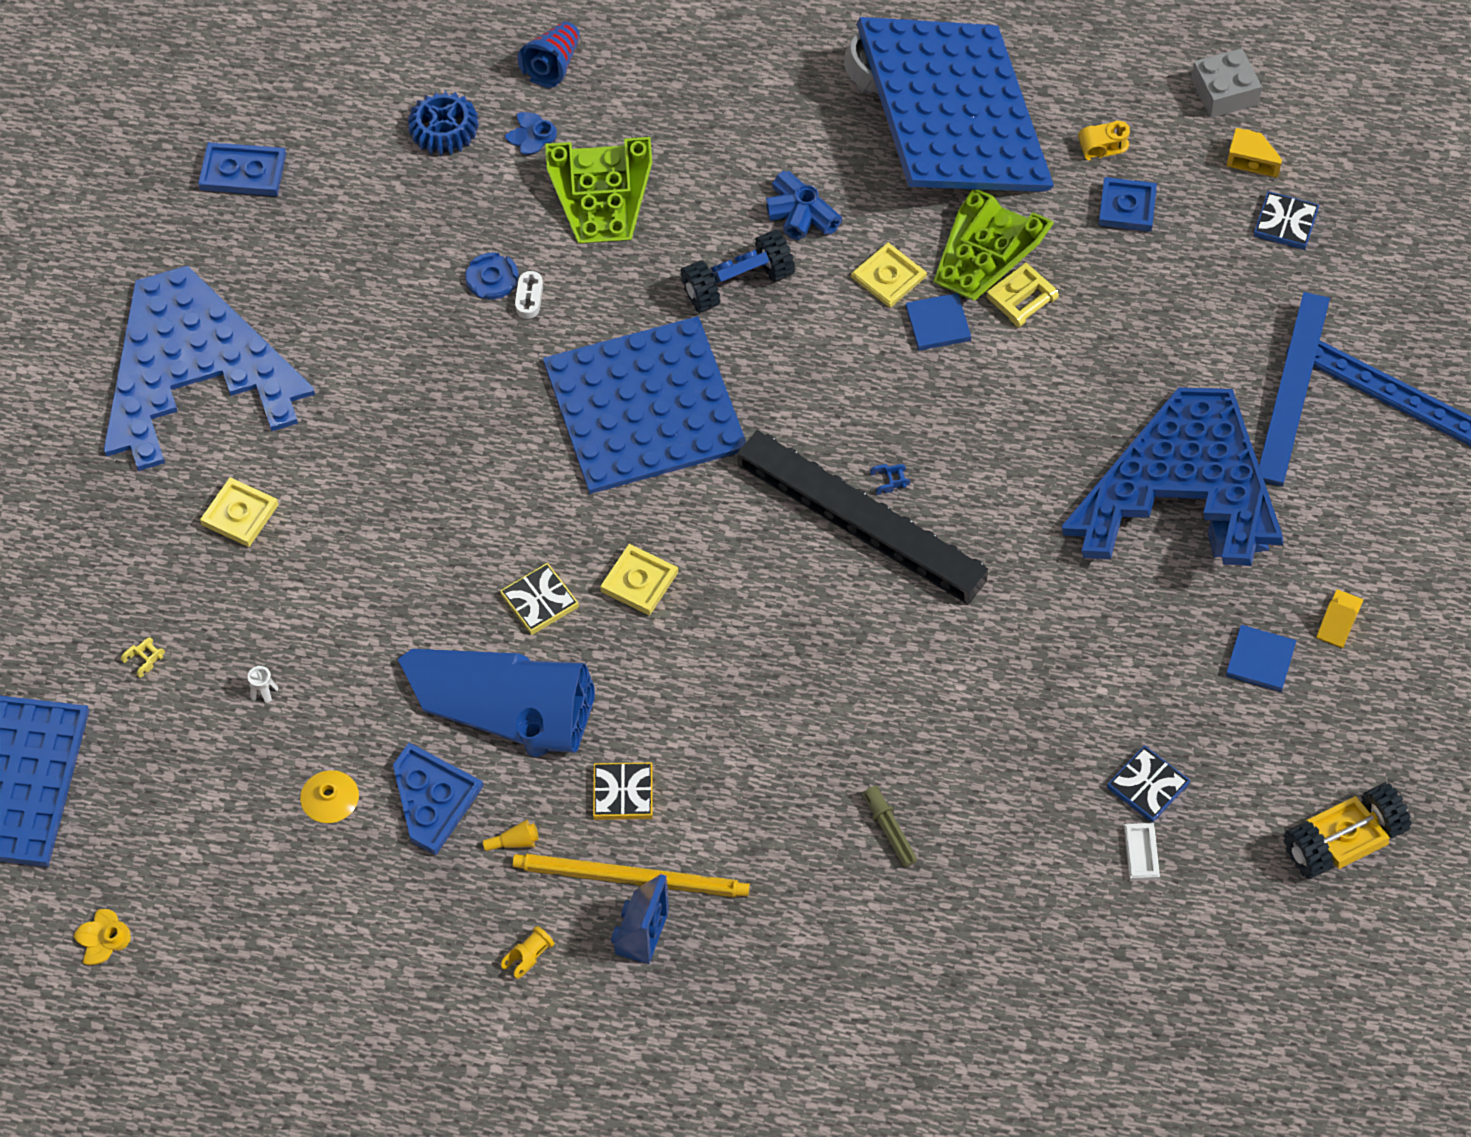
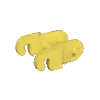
(147, 643)

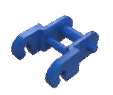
(899, 468)

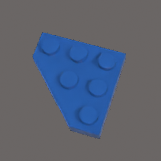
(432, 796)

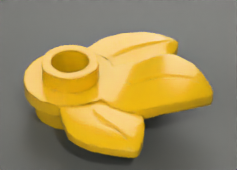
(98, 934)

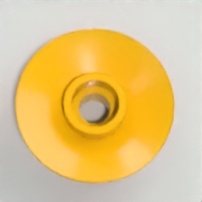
(332, 807)

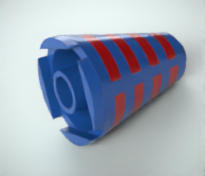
(549, 55)

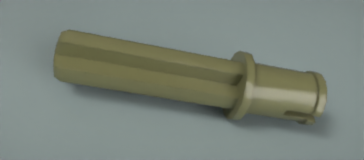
(883, 814)

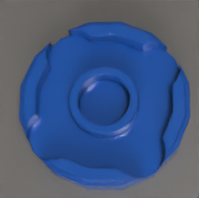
(486, 282)

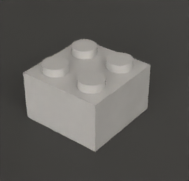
(1226, 83)

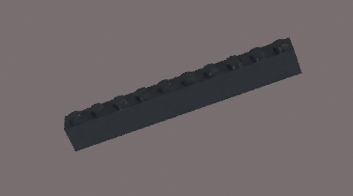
(863, 517)

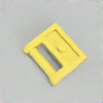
(1017, 288)

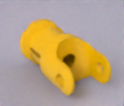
(528, 951)

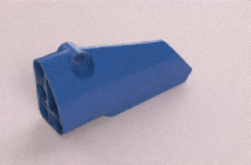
(505, 695)

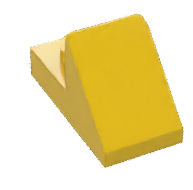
(1339, 618)

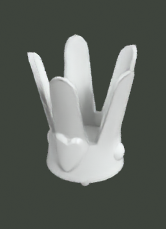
(260, 680)

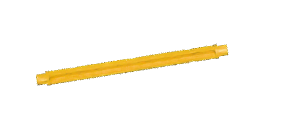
(629, 874)

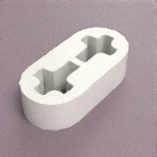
(523, 294)

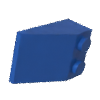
(642, 921)

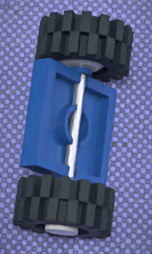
(770, 253)

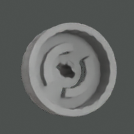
(858, 67)

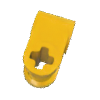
(1102, 141)

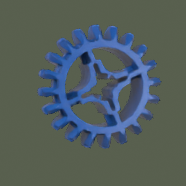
(443, 129)

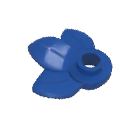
(529, 135)

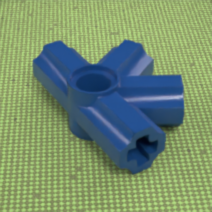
(801, 207)

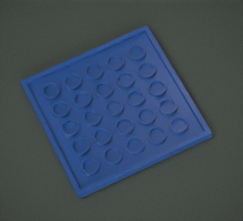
(644, 404)

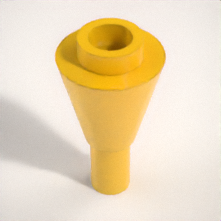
(519, 836)

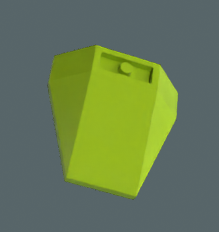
(601, 187)
(986, 244)

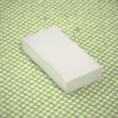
(1141, 852)

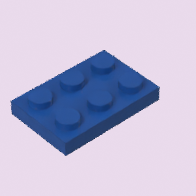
(242, 169)

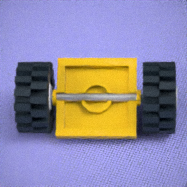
(1347, 831)

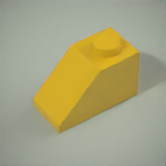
(1253, 153)

